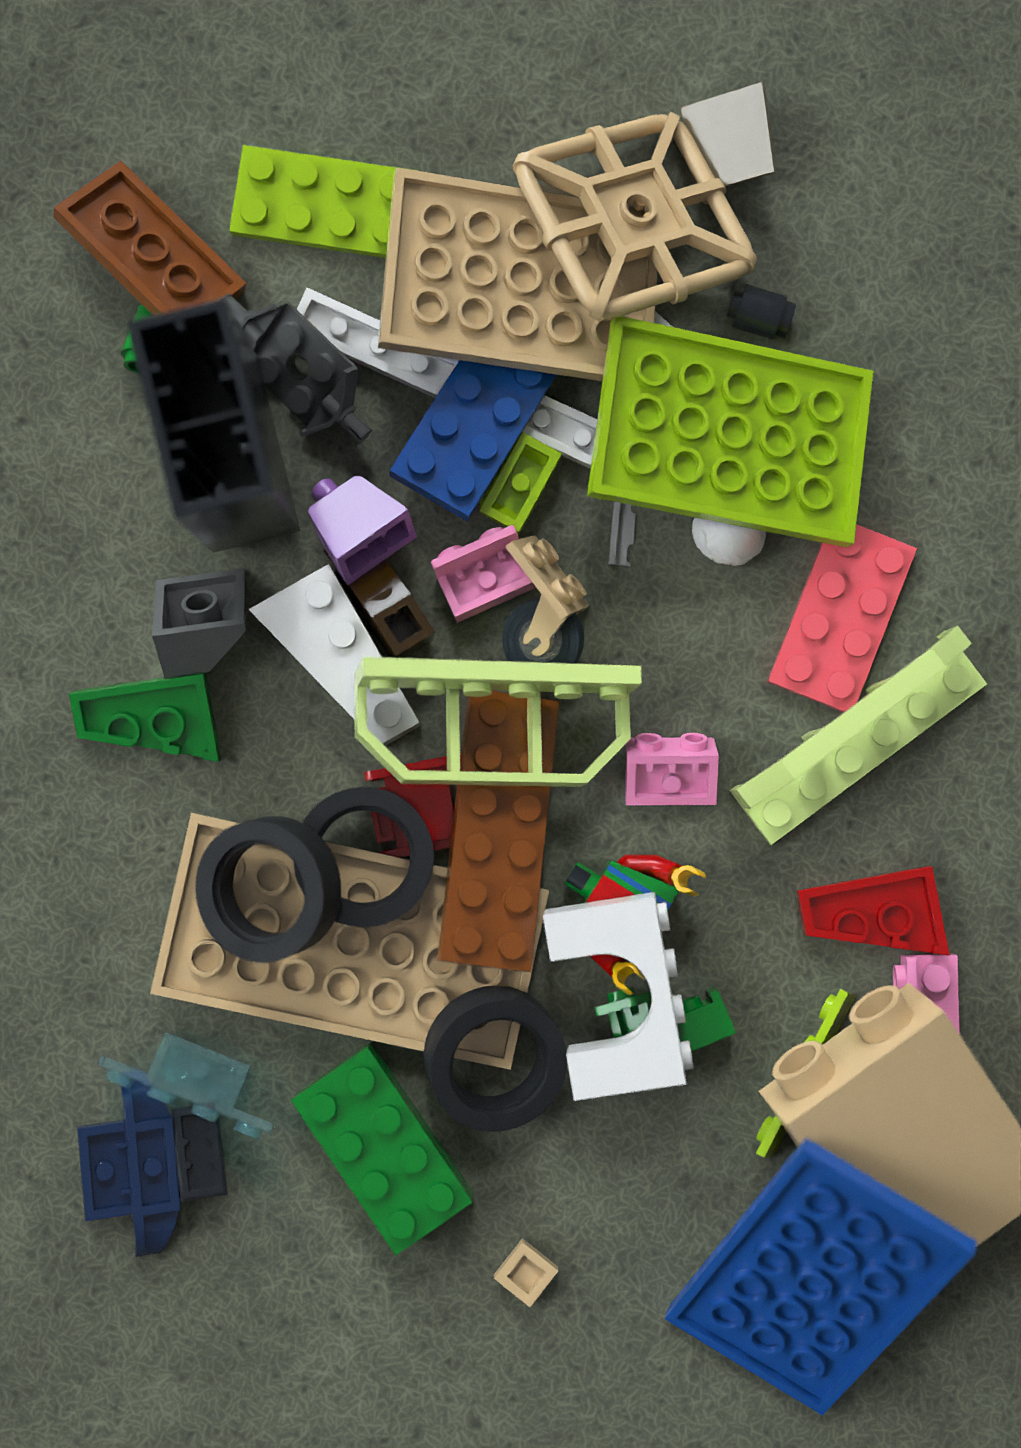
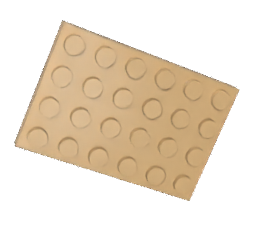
(481, 285)

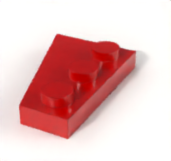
(880, 910)

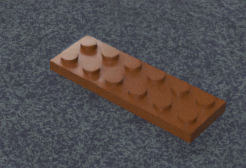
(496, 839)

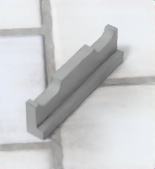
(621, 534)

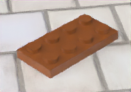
(145, 243)

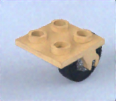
(546, 626)

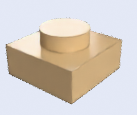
(526, 1272)

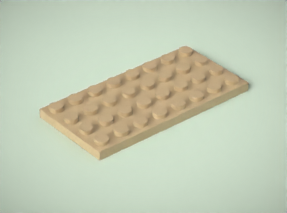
(353, 981)

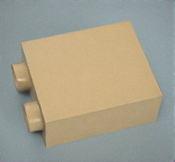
(907, 1109)

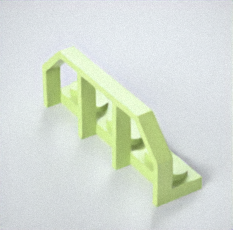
(478, 680)
(860, 737)

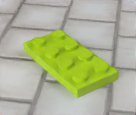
(312, 201)

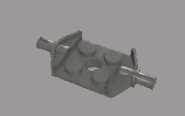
(328, 390)

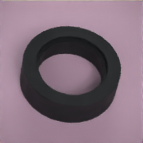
(419, 840)
(217, 899)
(513, 1107)

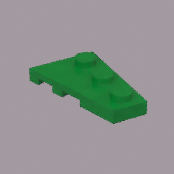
(150, 713)

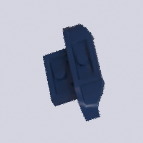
(132, 1169)

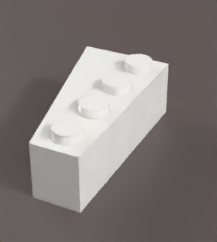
(330, 641)

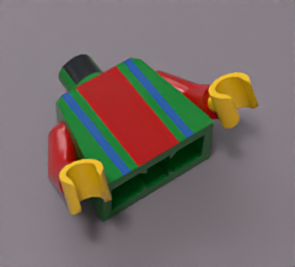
(628, 877)

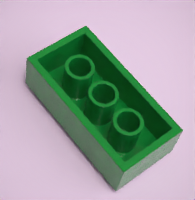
(383, 1148)

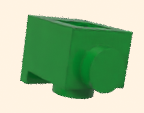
(705, 1020)

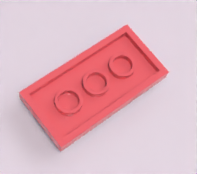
(842, 619)

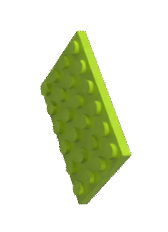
(730, 432)

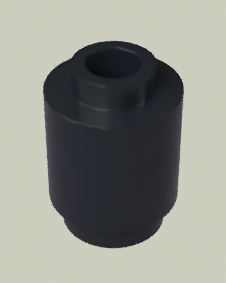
(761, 312)

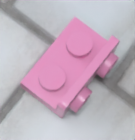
(671, 770)
(934, 977)

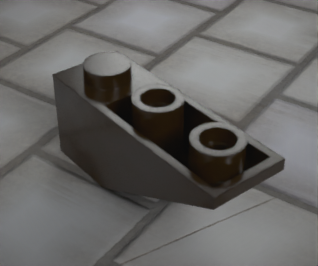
(390, 610)

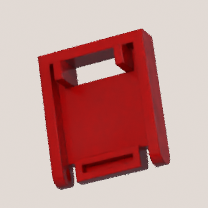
(429, 800)

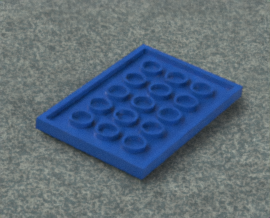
(819, 1277)

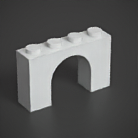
(653, 1051)

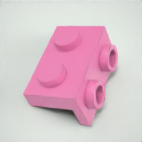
(480, 573)

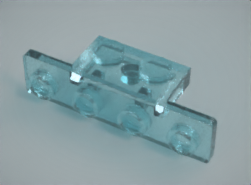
(194, 1076)

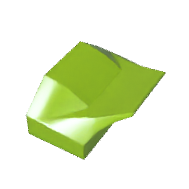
(520, 483)

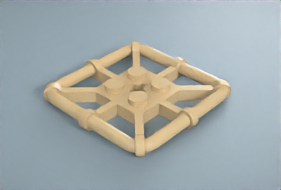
(624, 235)

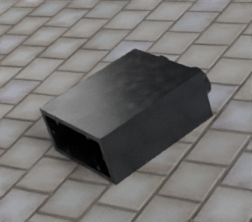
(213, 426)

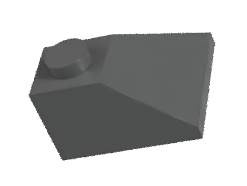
(198, 620)

